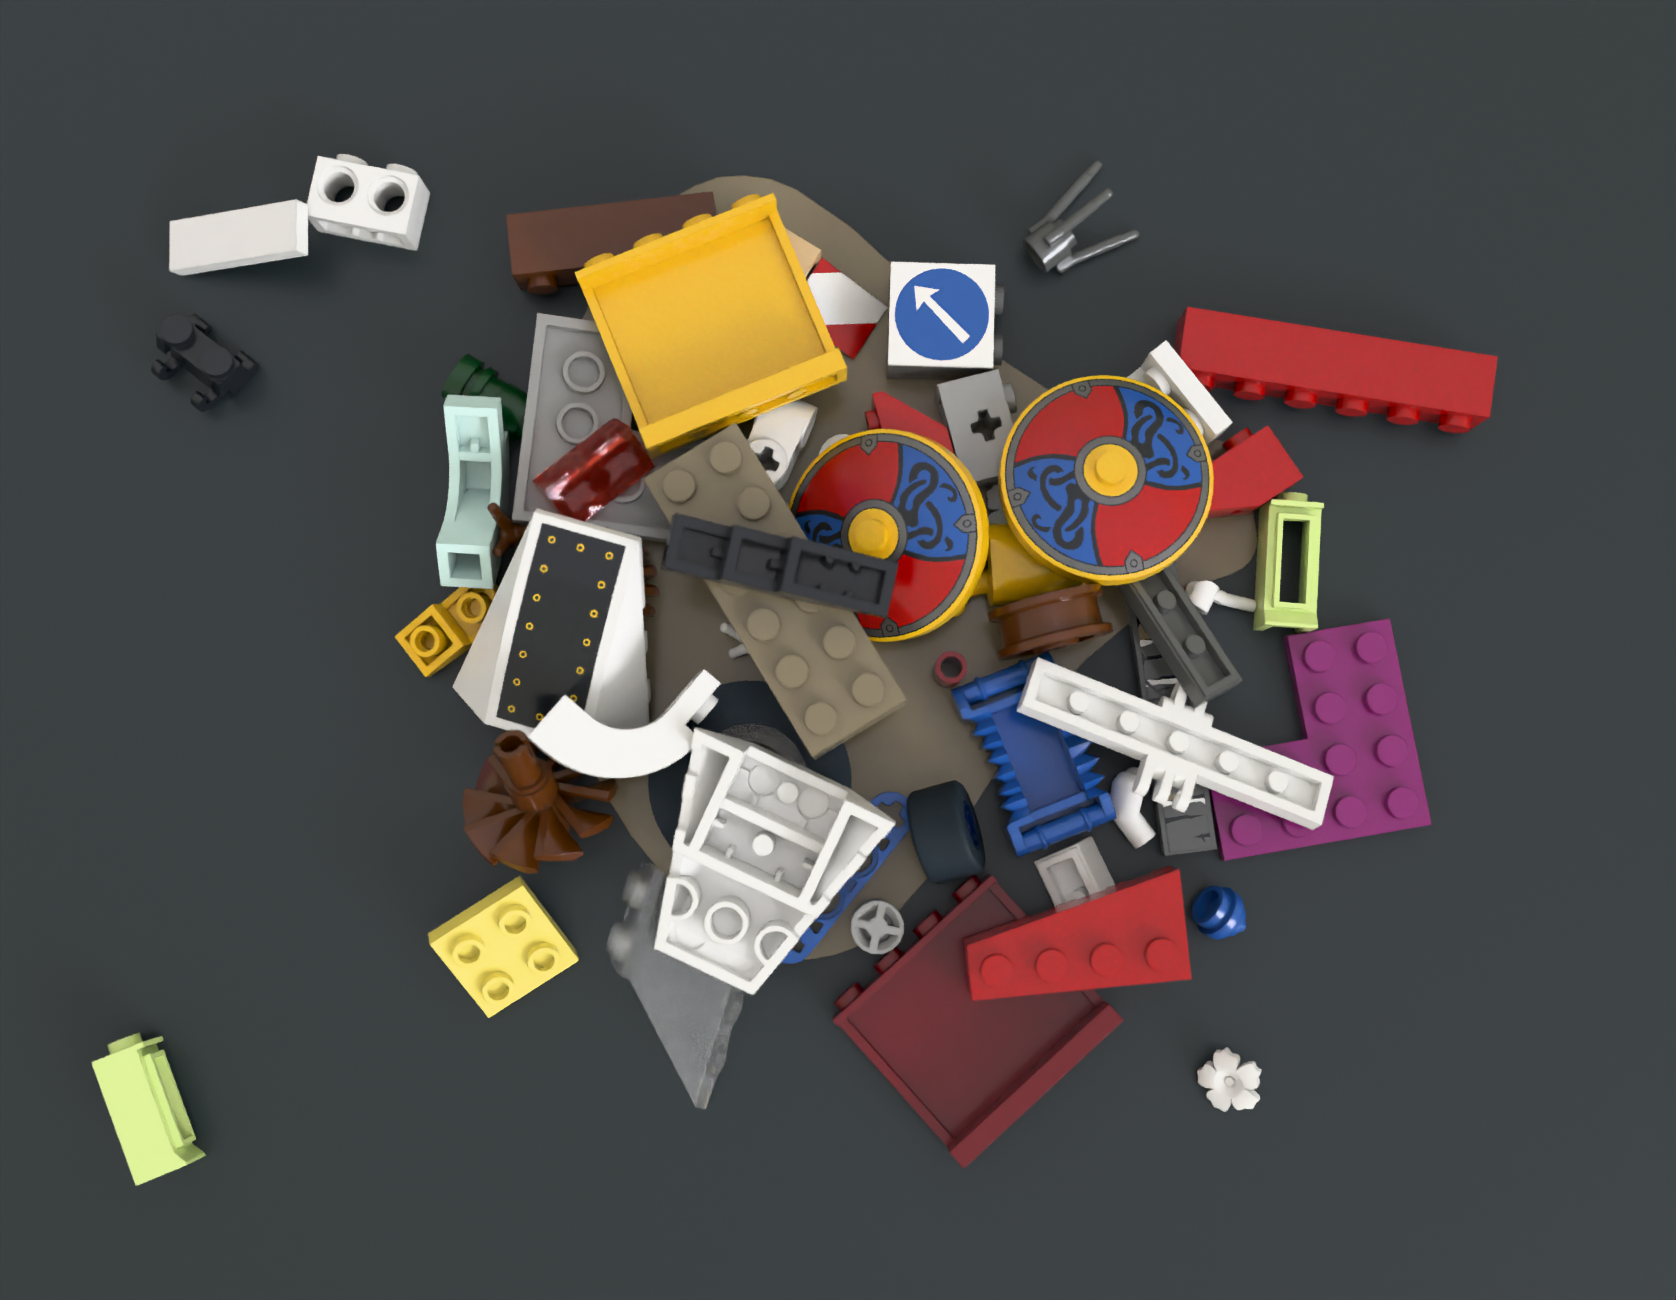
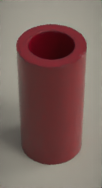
(954, 658)

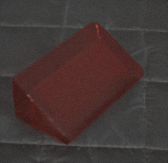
(594, 471)

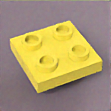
(503, 946)

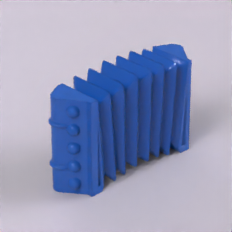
(1039, 765)

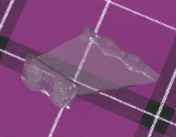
(683, 1003)

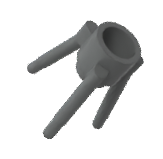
(1051, 241)

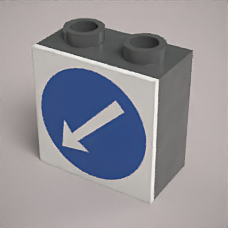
(943, 320)

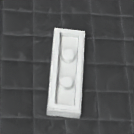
(239, 237)

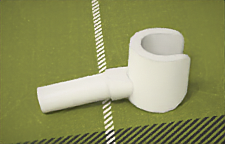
(1206, 592)

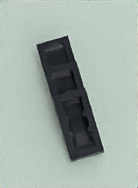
(779, 565)

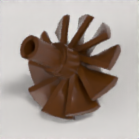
(525, 809)

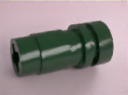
(472, 379)

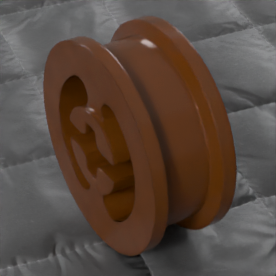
(1049, 621)

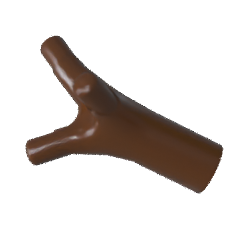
(509, 532)

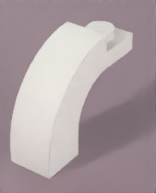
(601, 751)

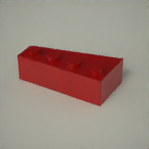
(1099, 941)

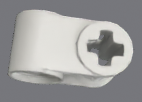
(782, 436)

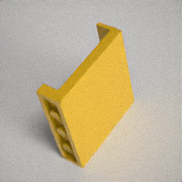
(710, 324)

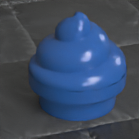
(1219, 912)

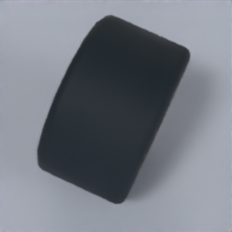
(945, 832)

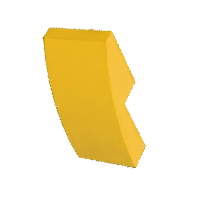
(446, 628)

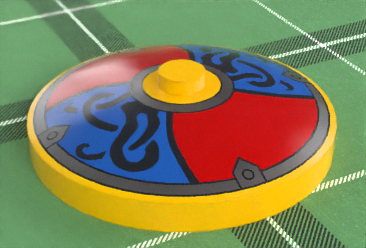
(1105, 480)
(905, 504)

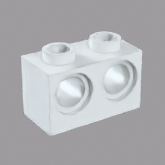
(363, 213)

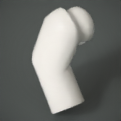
(1127, 809)

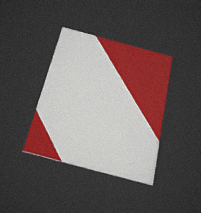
(845, 307)

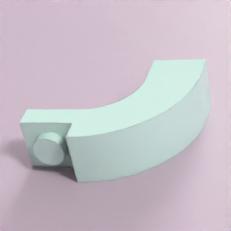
(476, 478)

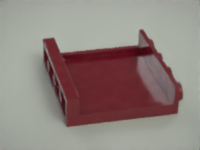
(959, 1059)

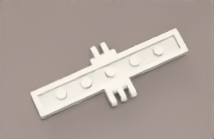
(1175, 745)

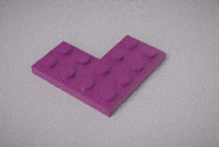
(1351, 728)

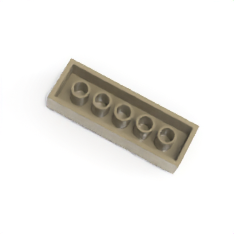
(807, 652)

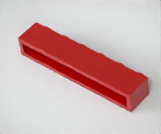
(1337, 369)

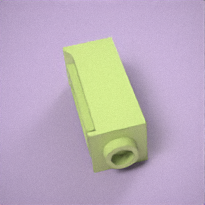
(1269, 611)
(146, 1108)

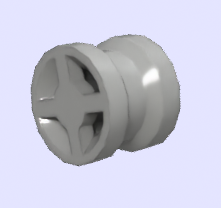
(882, 935)

